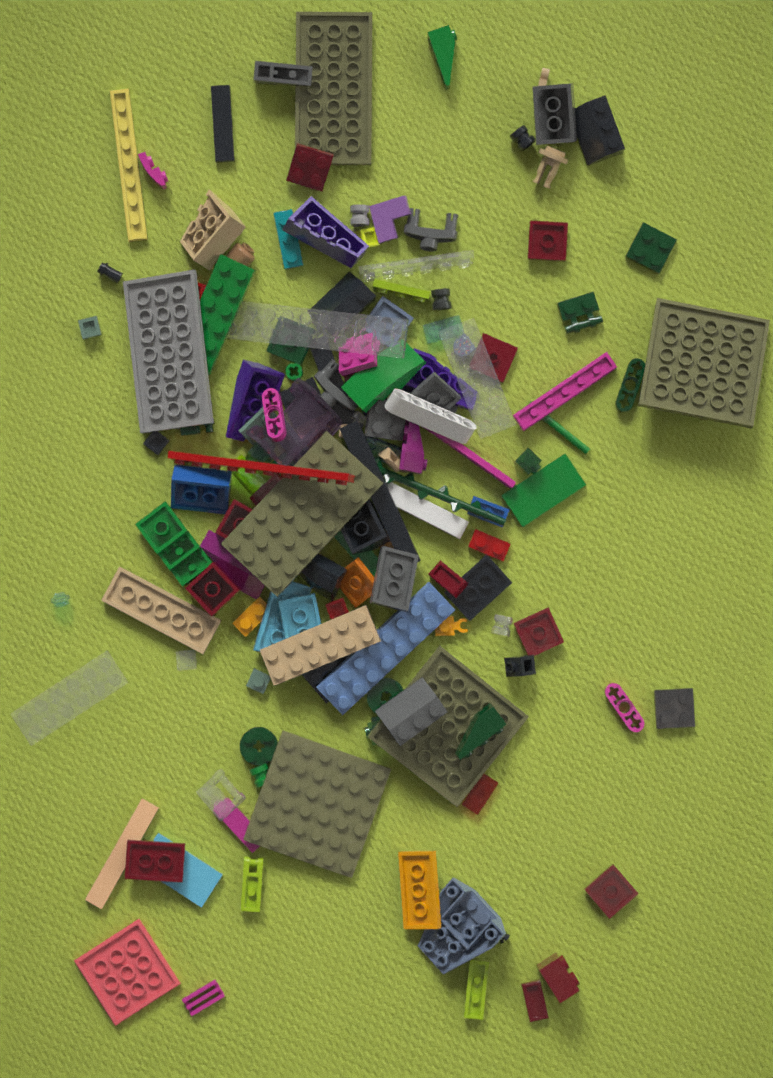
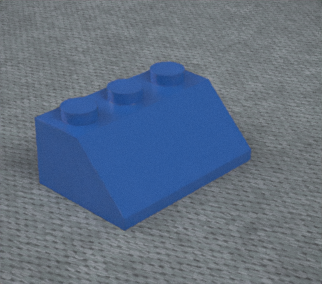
(200, 489)

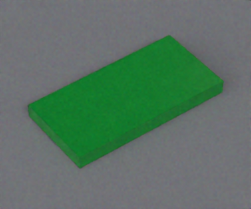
(543, 490)

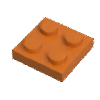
(357, 582)

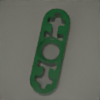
(630, 400)

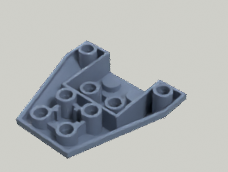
(466, 928)

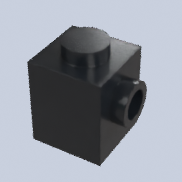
(520, 666)

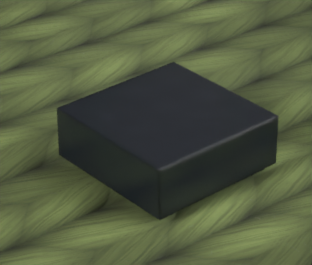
(156, 442)

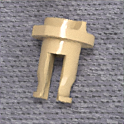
(553, 158)

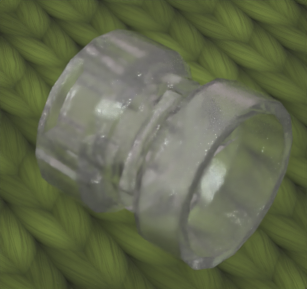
(505, 622)

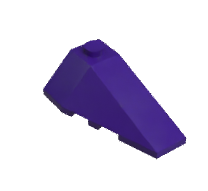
(430, 367)
(247, 397)

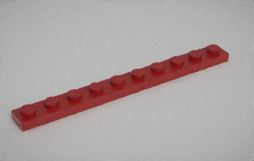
(268, 469)

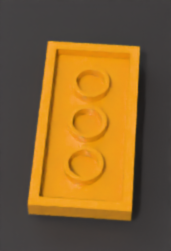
(419, 889)

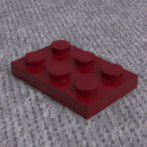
(155, 860)

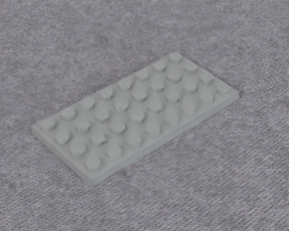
(168, 351)

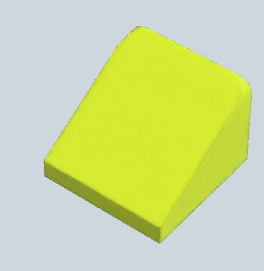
(368, 236)

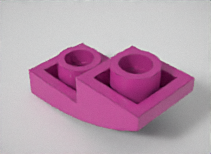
(158, 177)

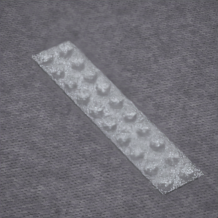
(320, 329)

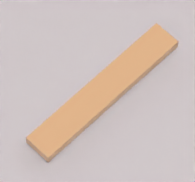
(116, 862)

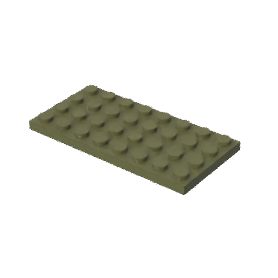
(338, 105)
(301, 516)

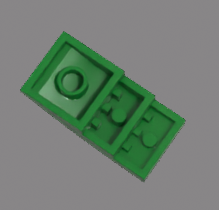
(379, 381)
(174, 544)

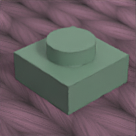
(89, 327)
(258, 681)

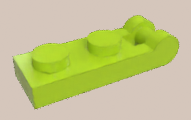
(252, 885)

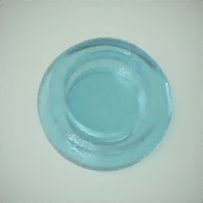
(60, 599)

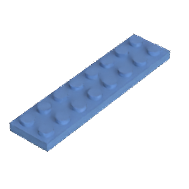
(398, 638)

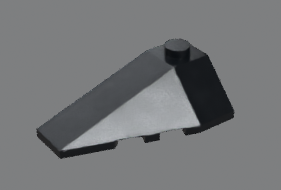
(324, 576)

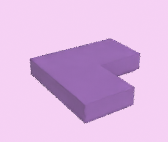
(384, 216)

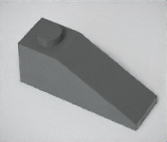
(282, 74)

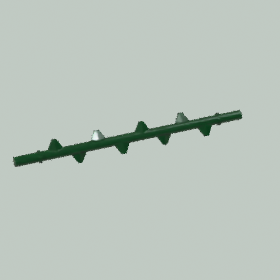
(442, 494)

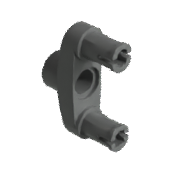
(428, 236)
(331, 393)

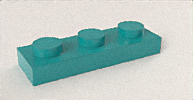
(288, 244)

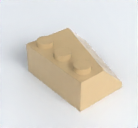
(211, 231)

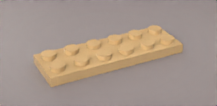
(161, 610)
(320, 645)

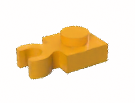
(448, 626)

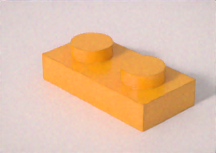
(251, 617)

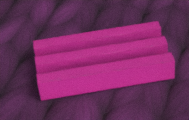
(189, 1005)

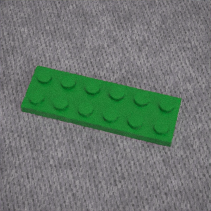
(221, 303)

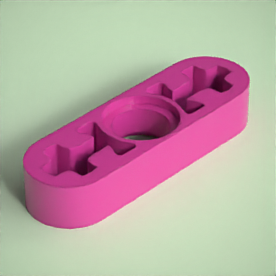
(279, 421)
(636, 716)

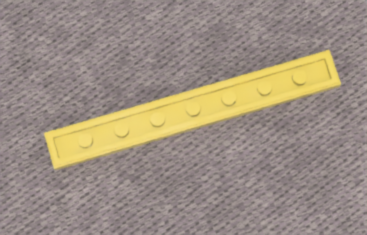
(128, 165)

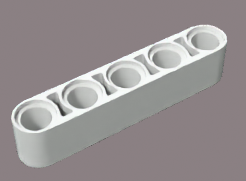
(430, 416)
(428, 511)

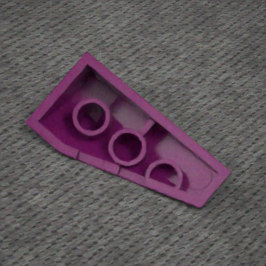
(412, 450)
(234, 568)

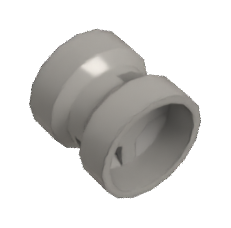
(359, 215)

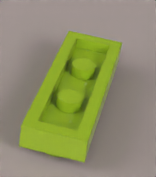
(401, 291)
(476, 989)

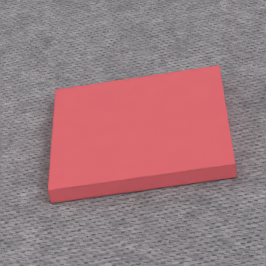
(127, 972)

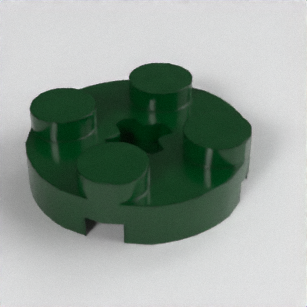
(375, 693)
(250, 738)

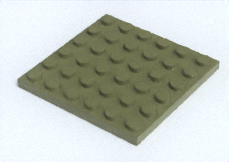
(704, 363)
(433, 749)
(317, 804)

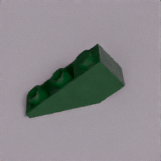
(482, 726)

